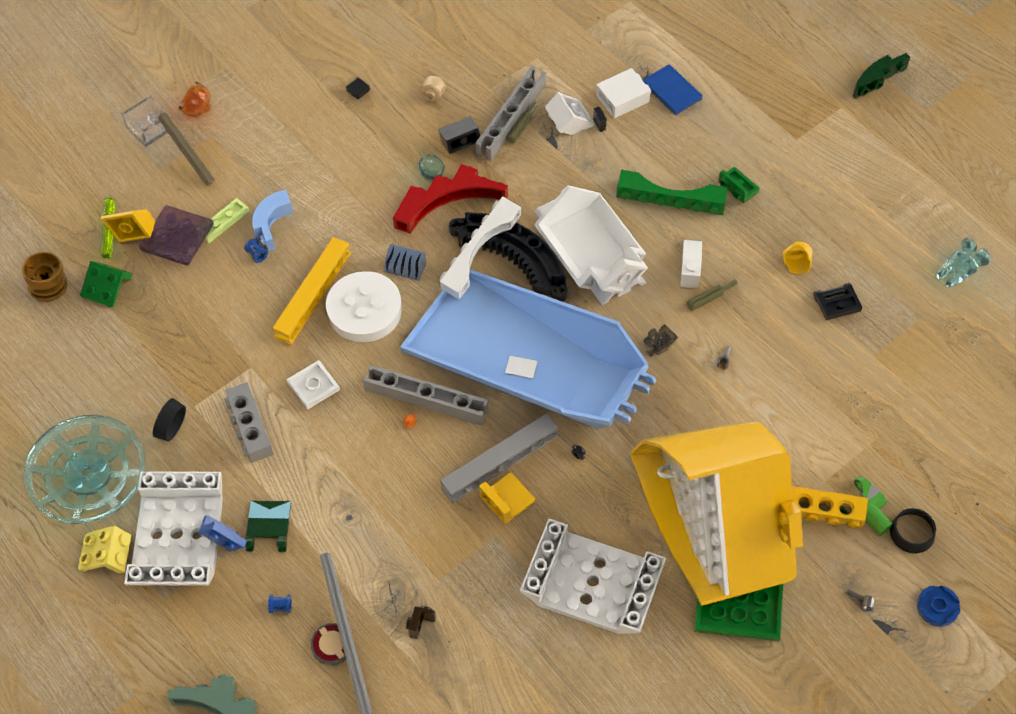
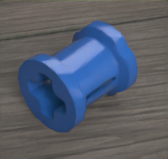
(252, 250)
(280, 604)

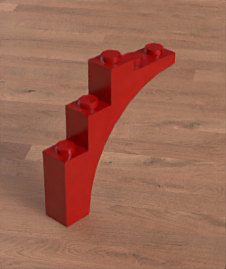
(443, 190)

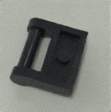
(839, 305)

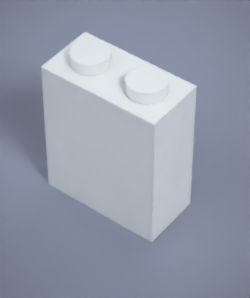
(623, 93)

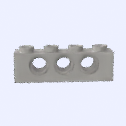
(242, 396)

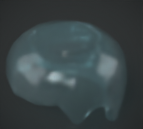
(430, 166)

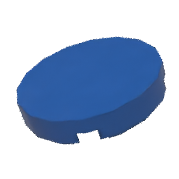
(938, 606)

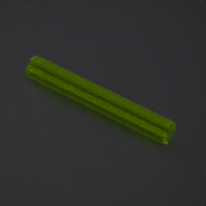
(107, 236)

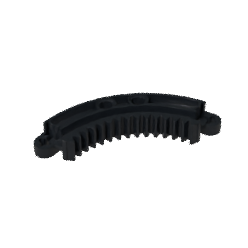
(537, 262)

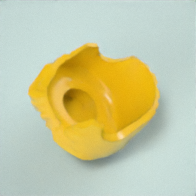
(798, 258)

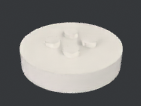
(364, 306)

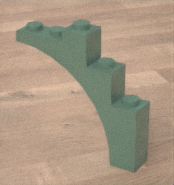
(217, 699)

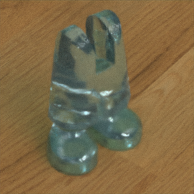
(961, 265)

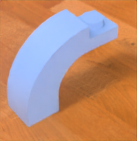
(268, 211)

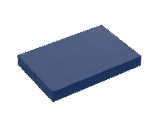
(672, 89)

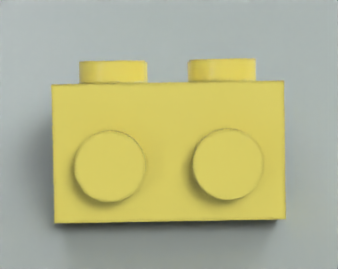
(105, 548)

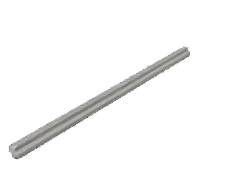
(345, 634)

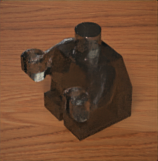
(662, 342)

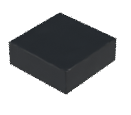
(358, 88)
(599, 119)

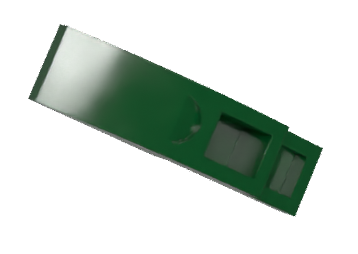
(875, 74)

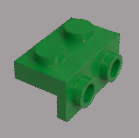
(738, 184)

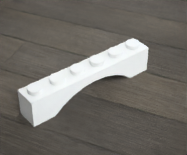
(502, 218)

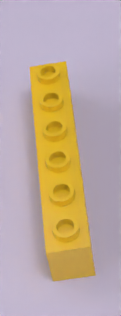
(835, 502)

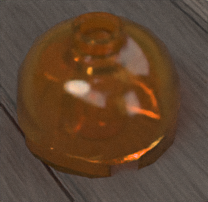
(196, 101)

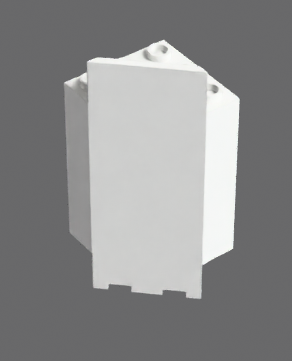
(592, 242)

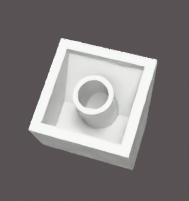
(568, 114)

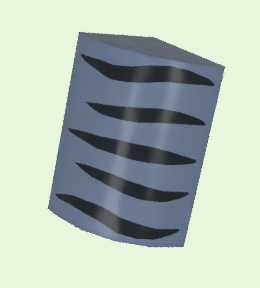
(405, 262)

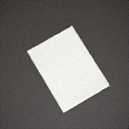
(521, 367)

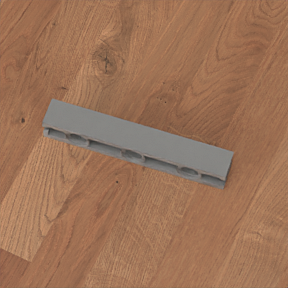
(510, 112)
(439, 399)
(499, 458)

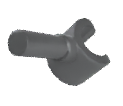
(724, 358)
(867, 601)

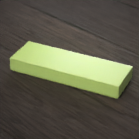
(226, 218)

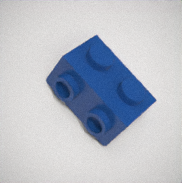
(221, 534)

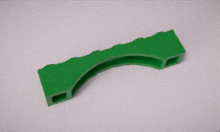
(705, 199)

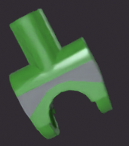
(876, 500)

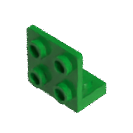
(103, 283)

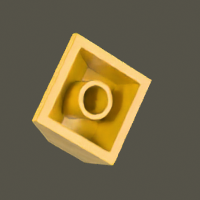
(130, 225)

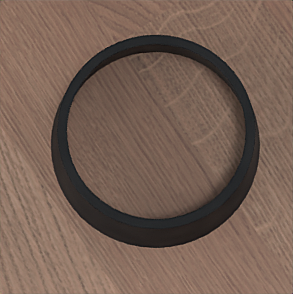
(169, 420)
(908, 546)

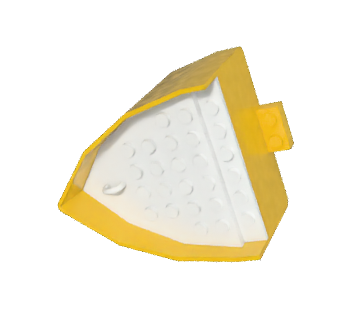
(723, 507)

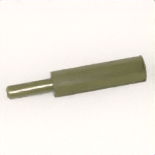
(521, 124)
(709, 295)

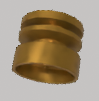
(44, 276)

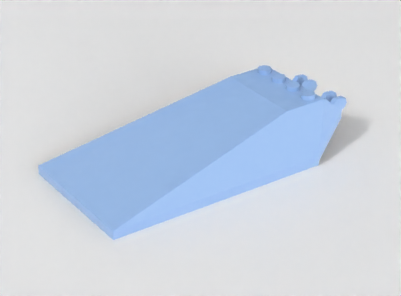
(583, 358)

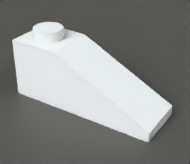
(691, 264)

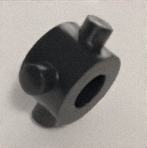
(578, 452)

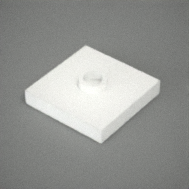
(313, 384)

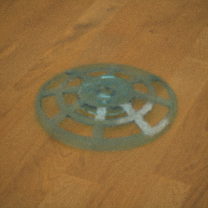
(78, 463)

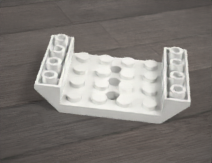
(171, 505)
(566, 563)

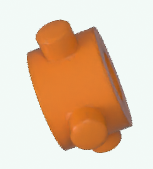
(409, 421)

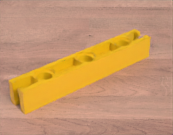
(311, 291)

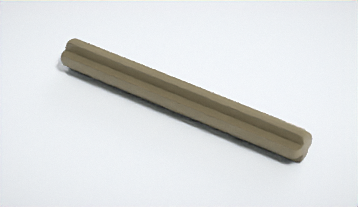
(185, 148)

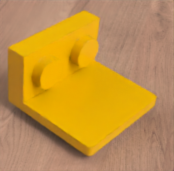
(506, 497)

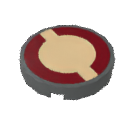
(327, 645)

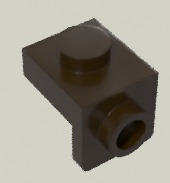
(415, 622)

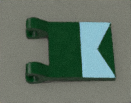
(268, 520)

